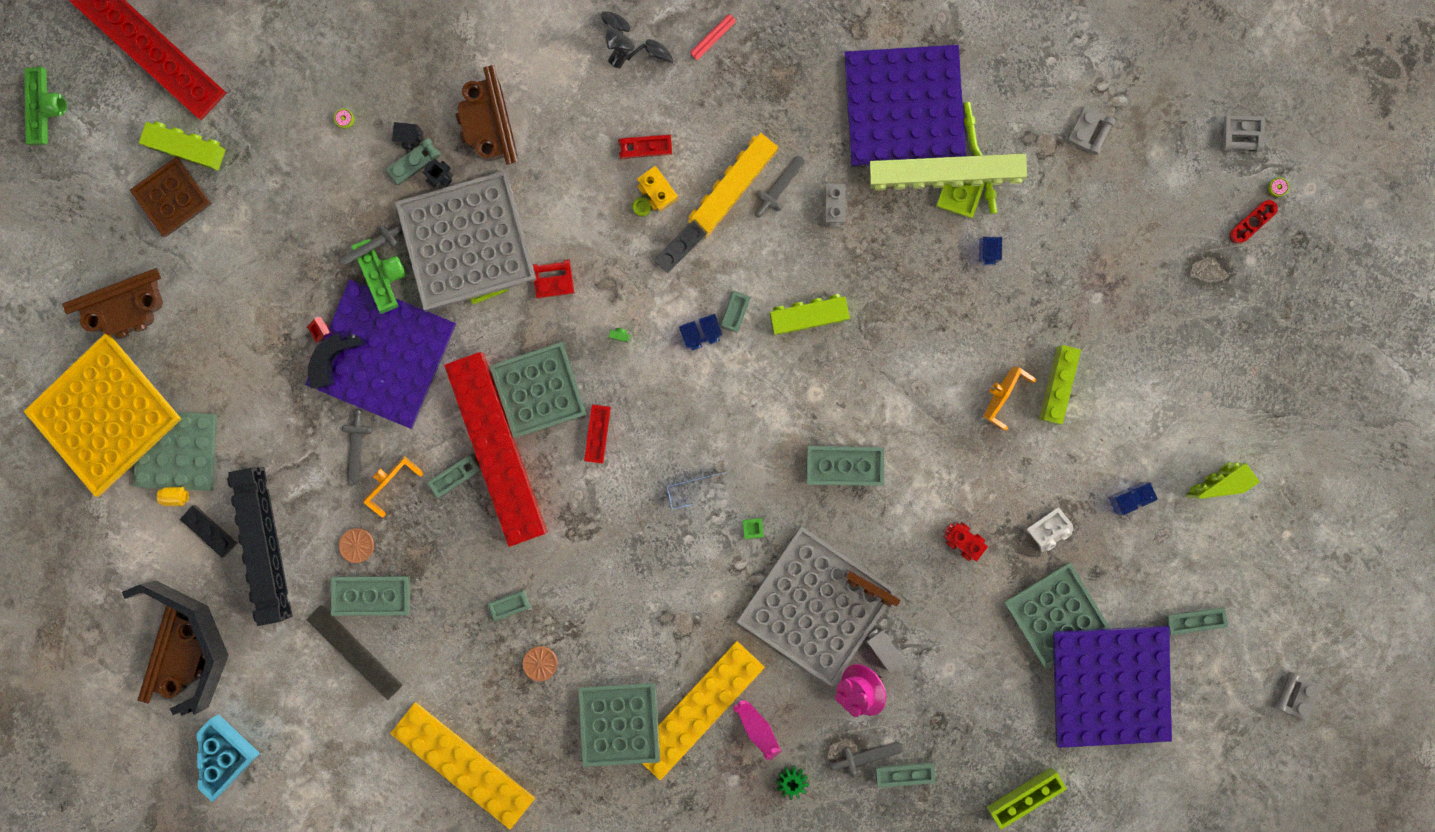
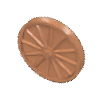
(356, 545)
(540, 663)

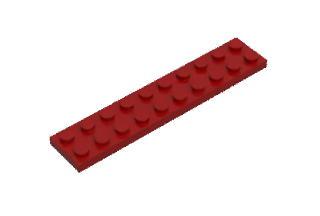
(154, 53)

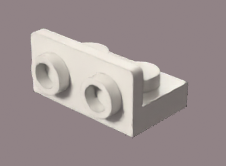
(1051, 530)

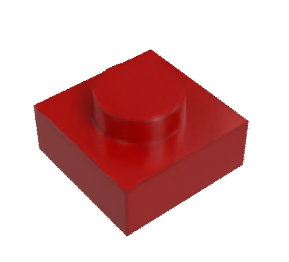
(318, 329)

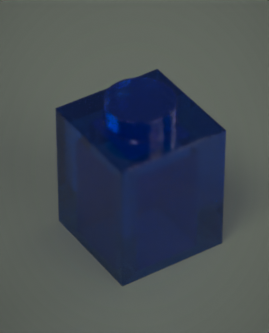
(990, 250)

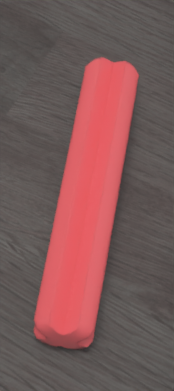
(712, 37)

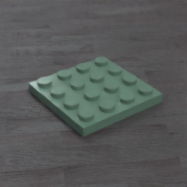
(538, 390)
(182, 456)
(1054, 605)
(619, 724)

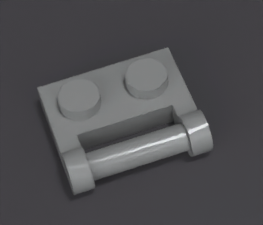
(1243, 127)
(1085, 128)
(1303, 698)

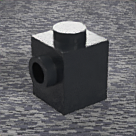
(407, 135)

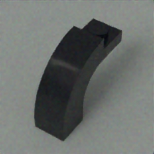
(322, 359)

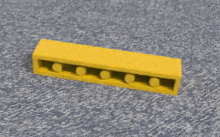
(735, 183)

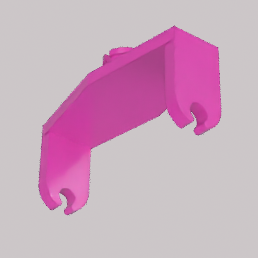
(758, 729)

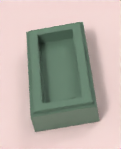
(735, 311)
(509, 605)

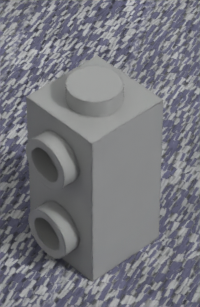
(834, 205)
(884, 649)

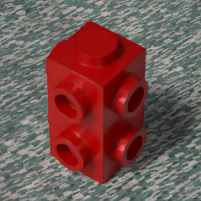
(960, 537)

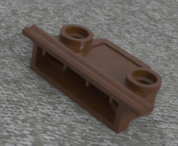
(486, 119)
(120, 306)
(174, 658)

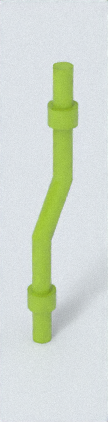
(969, 122)

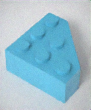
(221, 757)

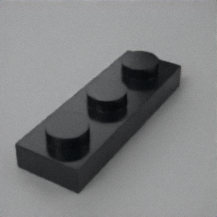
(681, 246)
(208, 531)

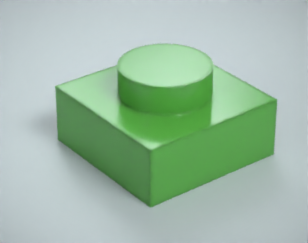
(620, 335)
(753, 528)

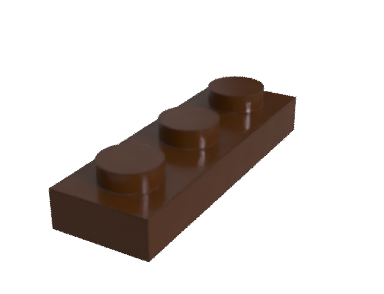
(871, 589)

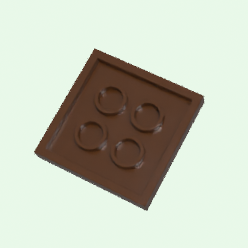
(170, 197)

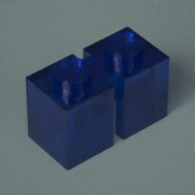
(710, 330)
(1126, 502)

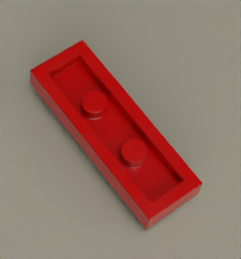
(597, 434)

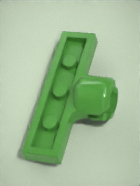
(40, 106)
(379, 276)

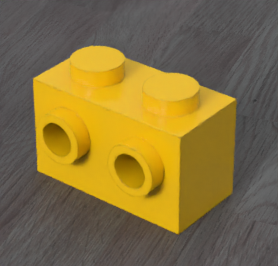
(657, 189)

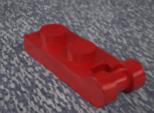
(645, 146)

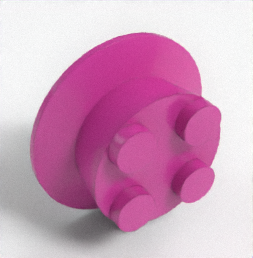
(861, 691)

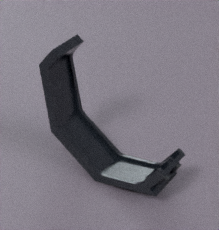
(205, 633)

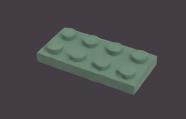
(845, 466)
(370, 595)

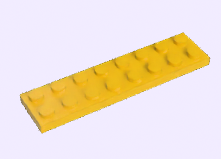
(704, 705)
(462, 765)

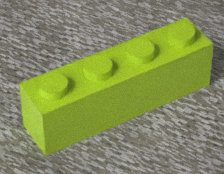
(181, 145)
(809, 315)
(1059, 385)
(1026, 798)

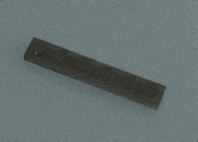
(354, 652)

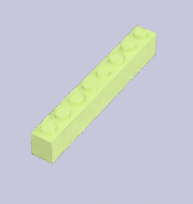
(948, 170)

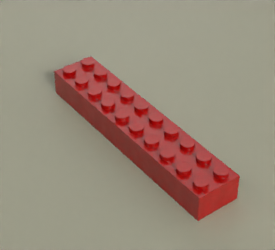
(495, 449)

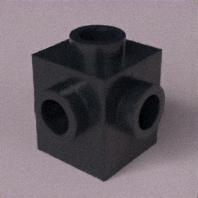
(432, 170)

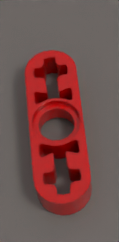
(1262, 220)

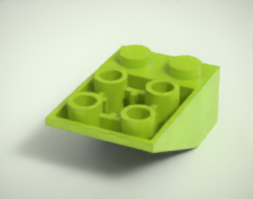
(1230, 480)

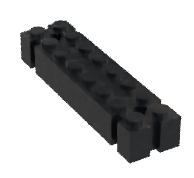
(259, 545)

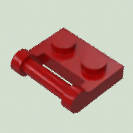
(553, 285)

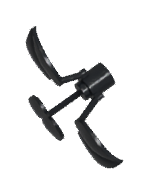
(622, 44)

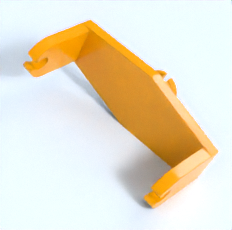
(1001, 394)
(383, 478)

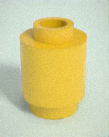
(172, 496)

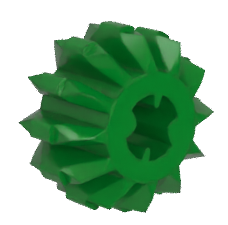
(784, 780)

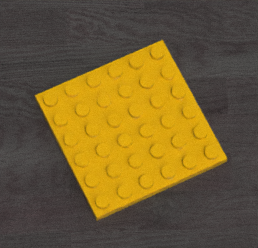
(102, 415)

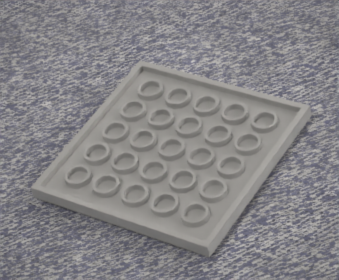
(465, 241)
(811, 608)

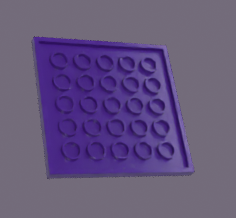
(904, 104)
(398, 356)
(1112, 686)

